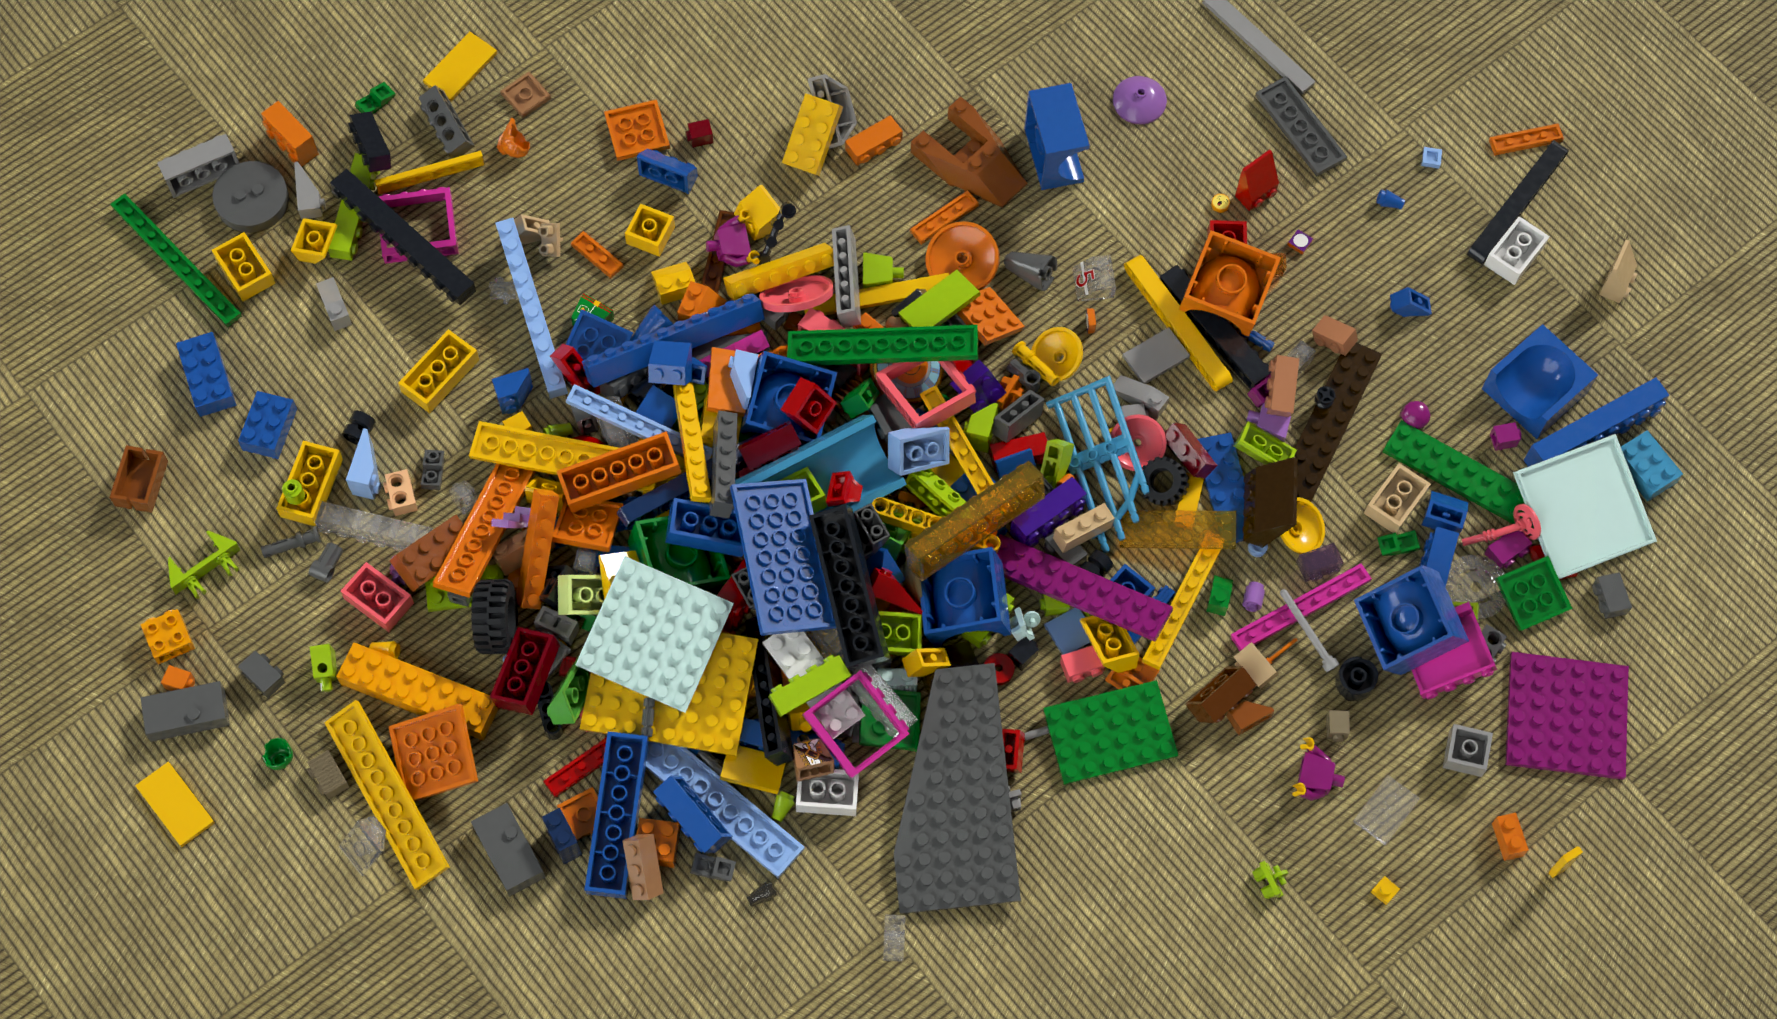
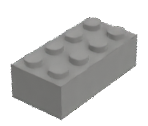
(198, 165)

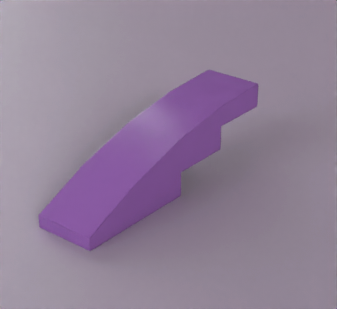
(518, 519)

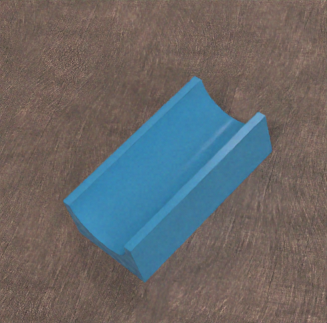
(846, 448)

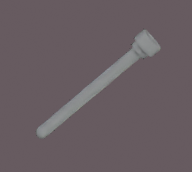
(1328, 661)

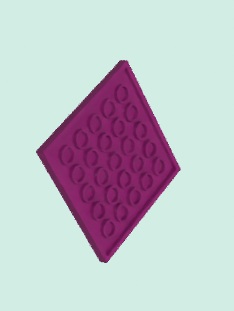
(1567, 715)

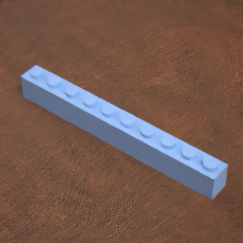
(531, 307)

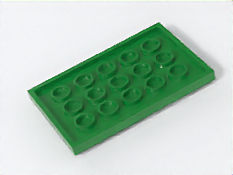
(1110, 732)

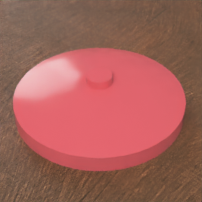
(798, 294)

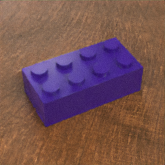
(1049, 513)

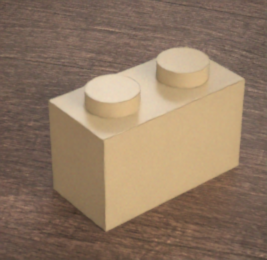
(1255, 665)

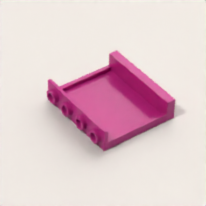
(1458, 665)

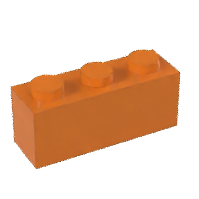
(873, 140)

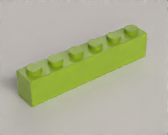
(349, 225)

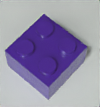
(986, 386)

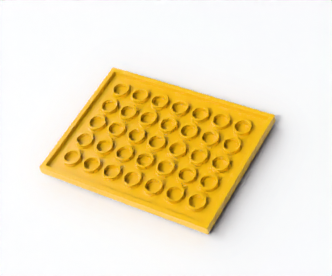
(713, 716)

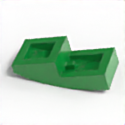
(378, 98)
(1398, 544)

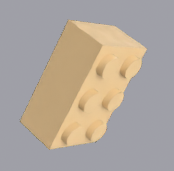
(1397, 498)

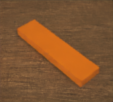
(1526, 139)
(944, 216)

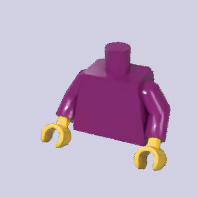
(733, 243)
(1316, 773)

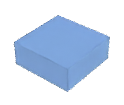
(1431, 157)

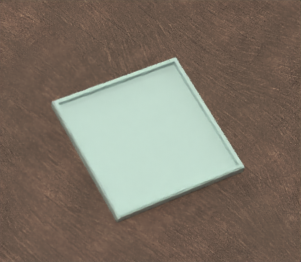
(1586, 506)

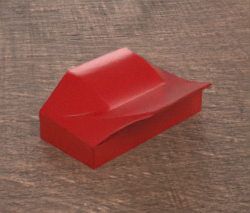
(843, 489)

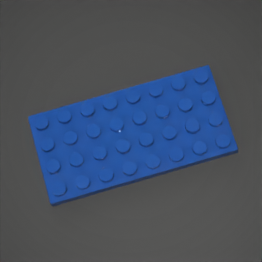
(782, 556)

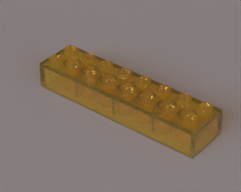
(974, 520)

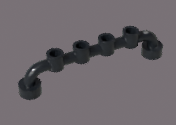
(786, 210)

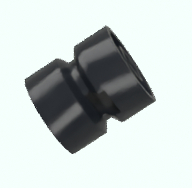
(357, 422)
(1098, 563)

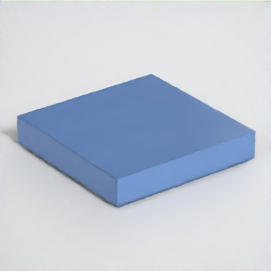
(1068, 631)

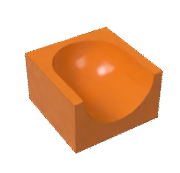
(1230, 281)

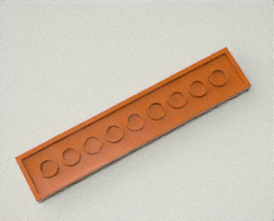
(477, 537)

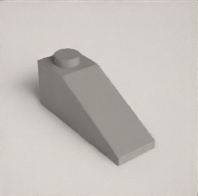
(308, 197)
(334, 304)
(1139, 393)

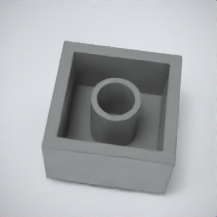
(1467, 750)

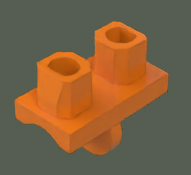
(1013, 391)

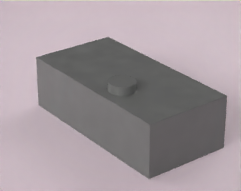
(185, 711)
(508, 849)

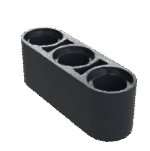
(543, 703)

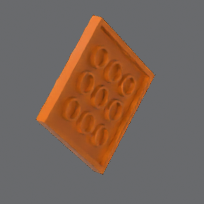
(434, 752)

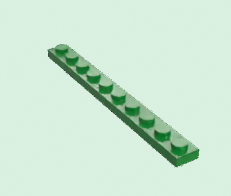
(176, 260)

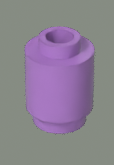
(1253, 596)

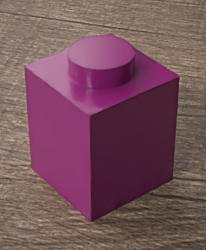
(1505, 436)

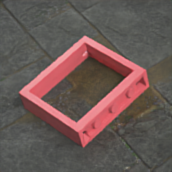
(935, 415)

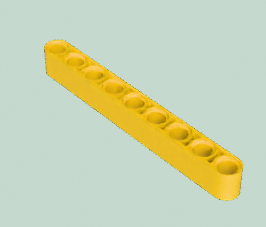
(1179, 323)

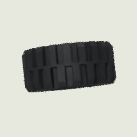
(494, 615)

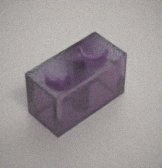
(1320, 562)

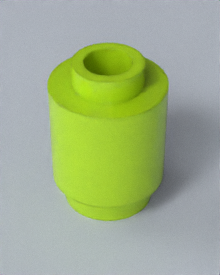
(293, 492)

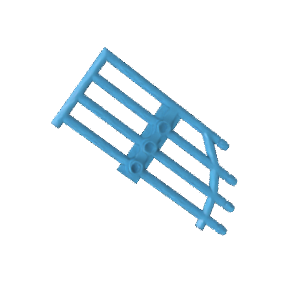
(1103, 452)

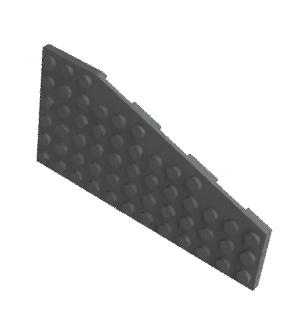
(957, 812)

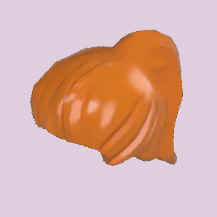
(513, 142)

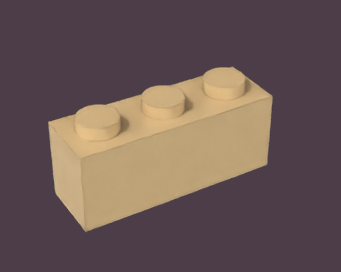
(1083, 528)

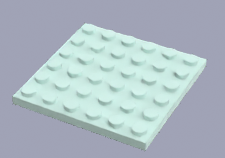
(654, 634)

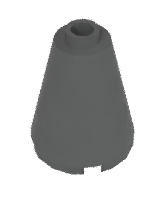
(1032, 268)

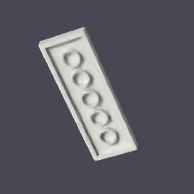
(797, 653)

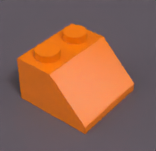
(698, 300)

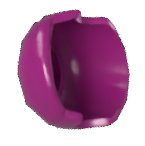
(1415, 414)

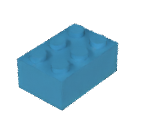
(1650, 466)

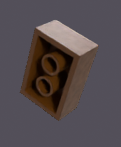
(1221, 694)

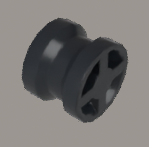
(1324, 393)

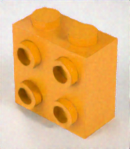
(167, 636)

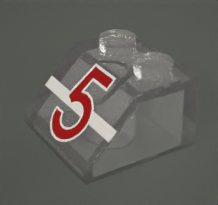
(1094, 278)

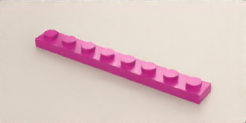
(1307, 604)

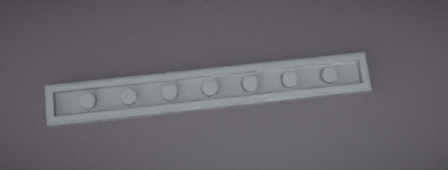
(1260, 44)

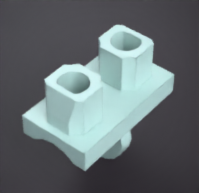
(1023, 625)

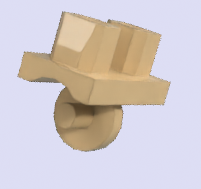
(550, 239)

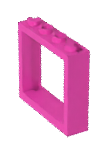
(446, 247)
(889, 711)

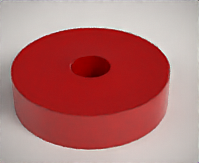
(1007, 665)

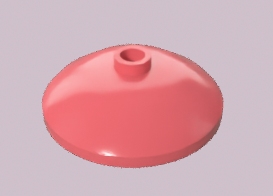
(1151, 437)

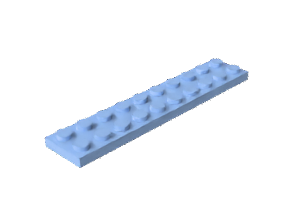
(744, 821)

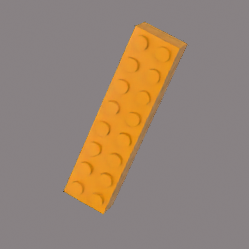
(414, 688)

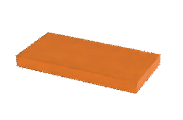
(721, 389)

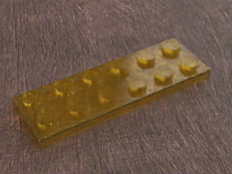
(1180, 529)

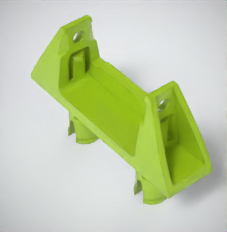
(226, 549)

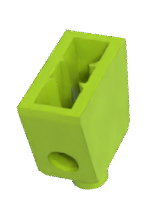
(879, 270)
(324, 658)

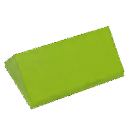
(1262, 445)

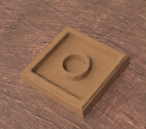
(525, 94)

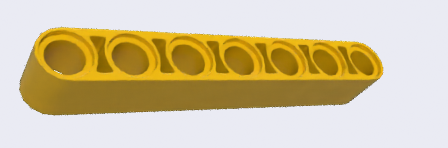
(927, 519)

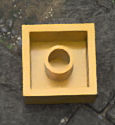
(650, 230)

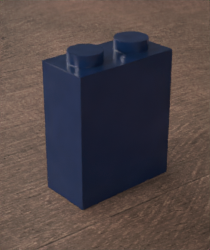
(561, 836)

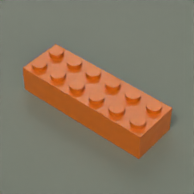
(619, 472)

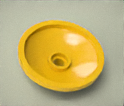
(1056, 343)
(1308, 532)

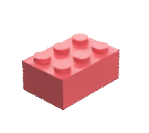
(377, 597)

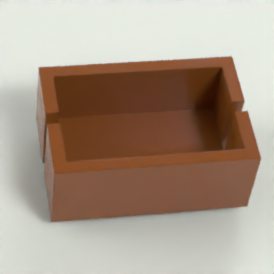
(138, 479)

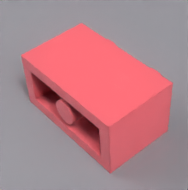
(1081, 664)

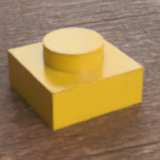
(1385, 890)

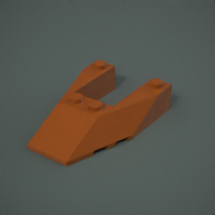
(980, 166)

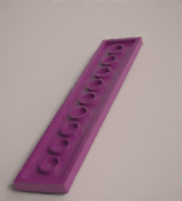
(1083, 589)

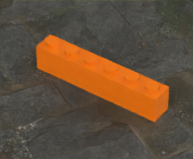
(537, 548)

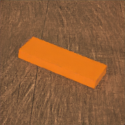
(597, 254)

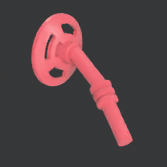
(1520, 524)

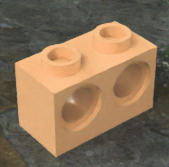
(403, 491)

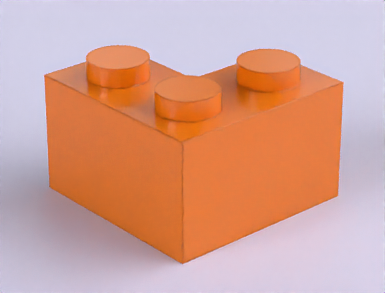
(665, 836)

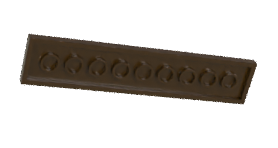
(1328, 425)

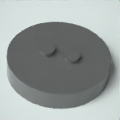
(250, 196)

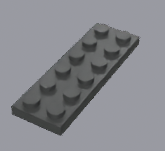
(1301, 126)

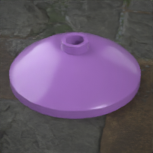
(1137, 107)

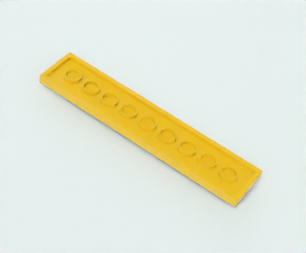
(533, 449)
(387, 795)

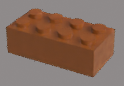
(424, 557)

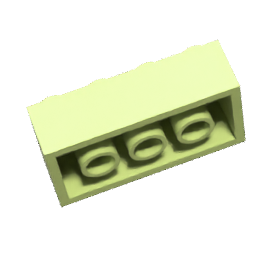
(580, 594)

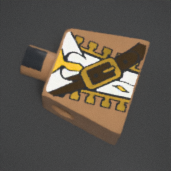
(811, 758)

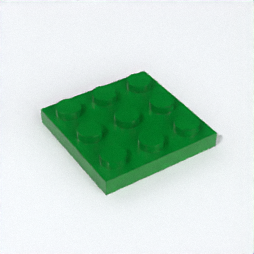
(1533, 593)
(873, 732)

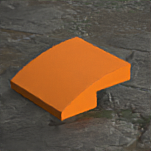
(1141, 674)

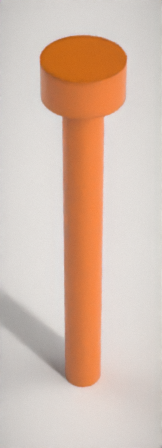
(1281, 650)

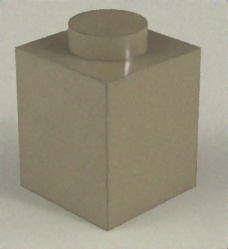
(1337, 725)

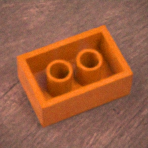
(289, 134)

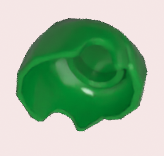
(277, 754)

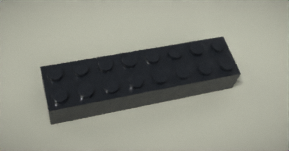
(849, 587)

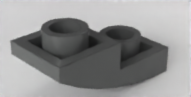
(432, 469)

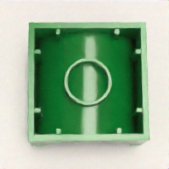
(692, 565)

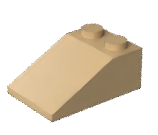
(1620, 275)

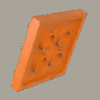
(636, 129)
(992, 317)
(588, 527)

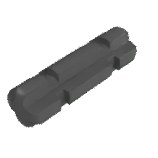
(648, 717)

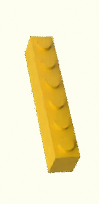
(779, 271)

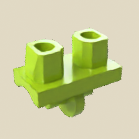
(1273, 888)

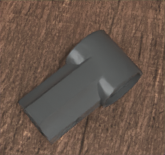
(1025, 374)
(324, 567)

